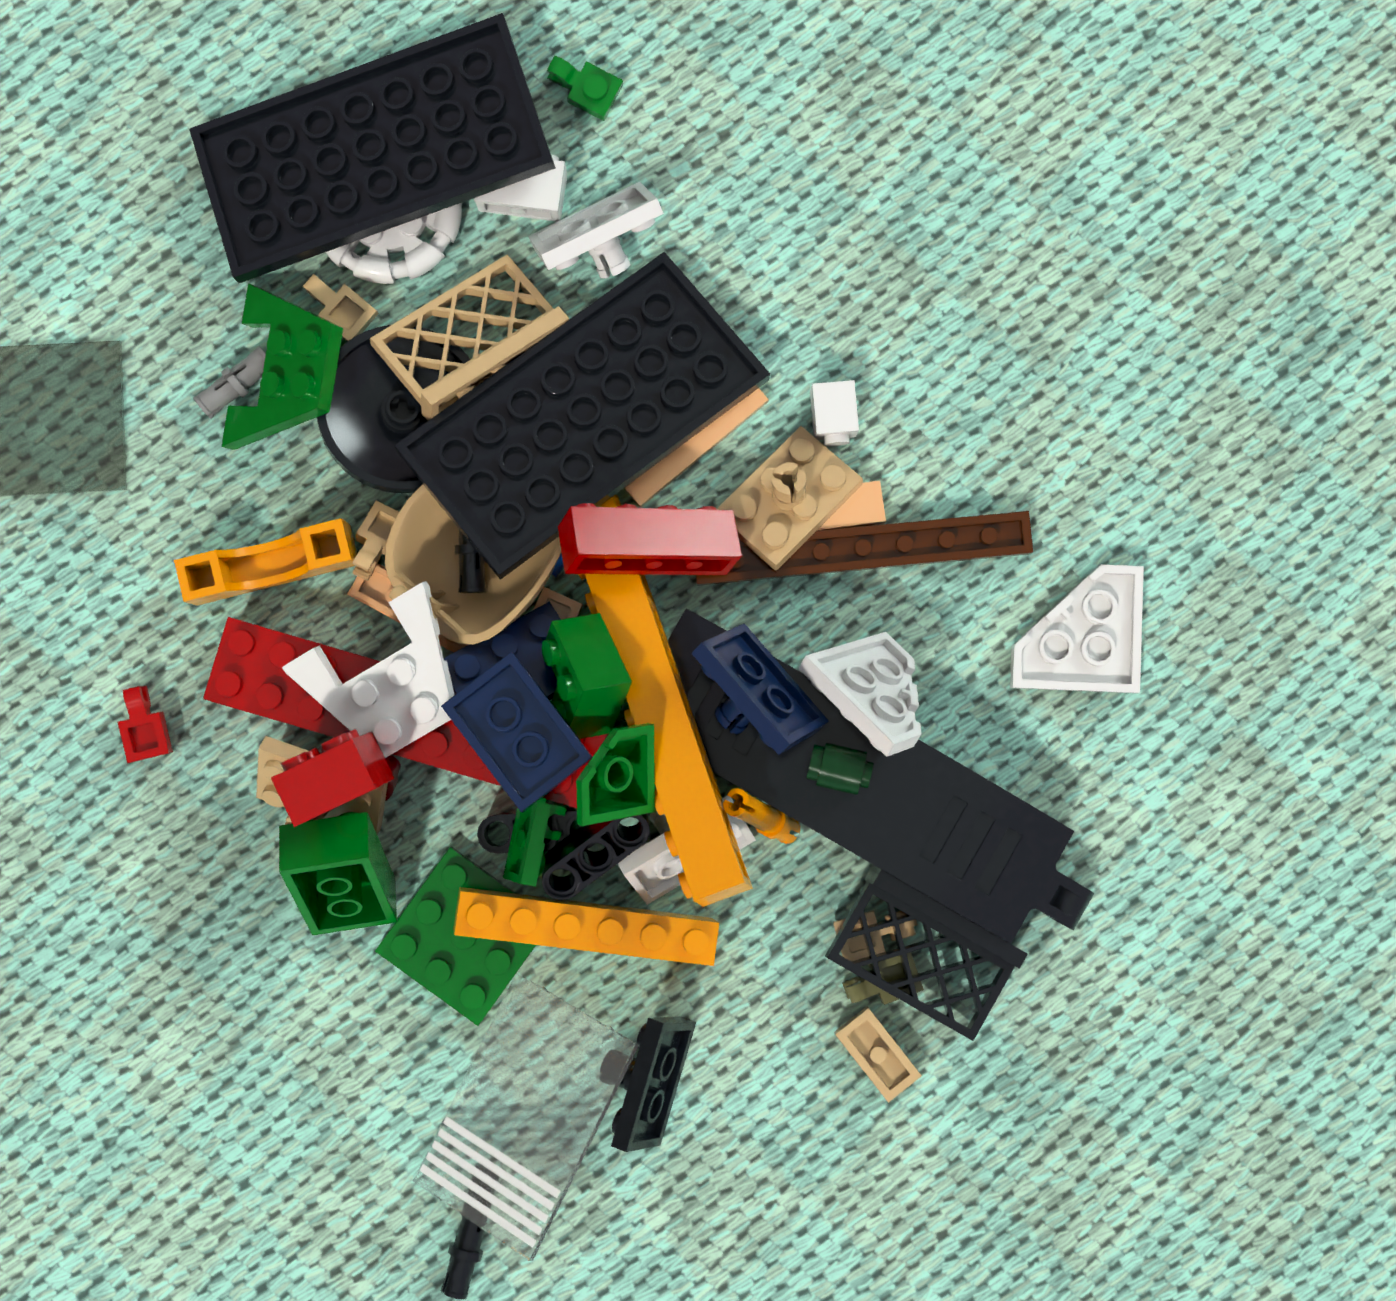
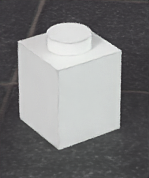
(834, 412)

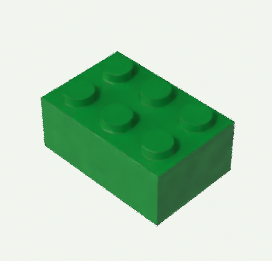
(338, 873)

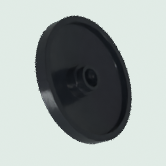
(376, 411)

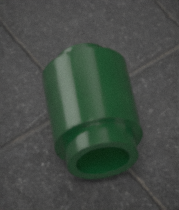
(839, 768)

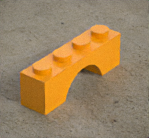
(257, 567)

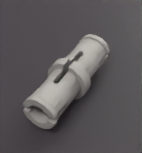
(232, 383)

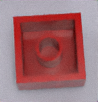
(324, 781)

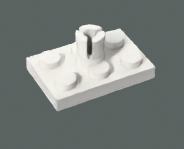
(597, 231)
(654, 869)

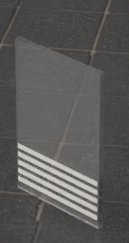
(525, 1115)

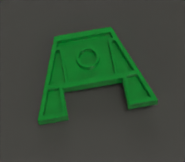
(296, 369)

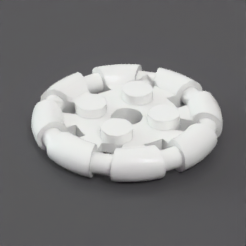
(419, 255)

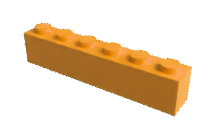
(585, 926)

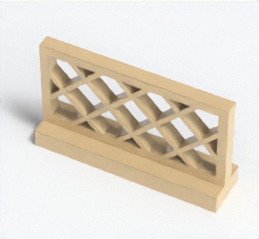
(483, 365)

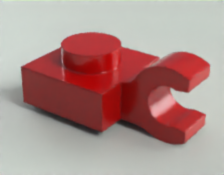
(144, 733)

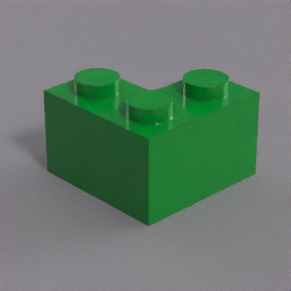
(588, 674)

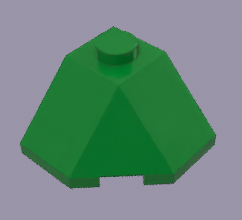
(618, 777)

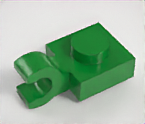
(591, 89)

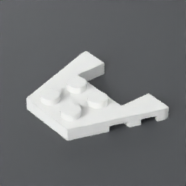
(398, 695)

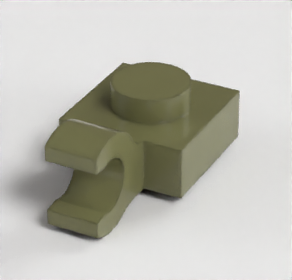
(890, 970)

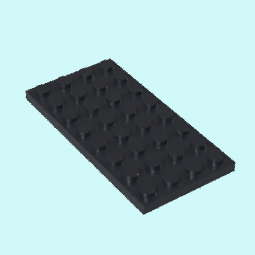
(371, 148)
(582, 413)

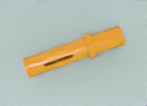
(762, 816)

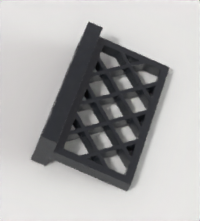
(944, 921)

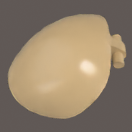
(424, 550)

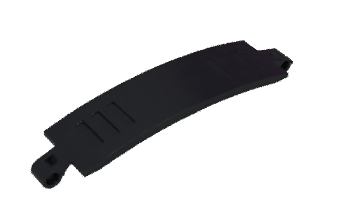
(916, 820)

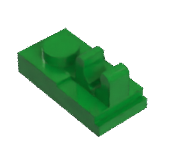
(526, 848)

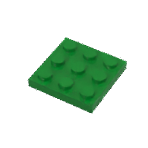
(455, 968)

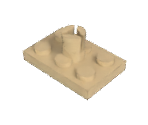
(790, 497)
(274, 752)

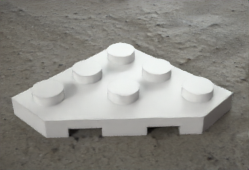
(1087, 637)
(870, 688)

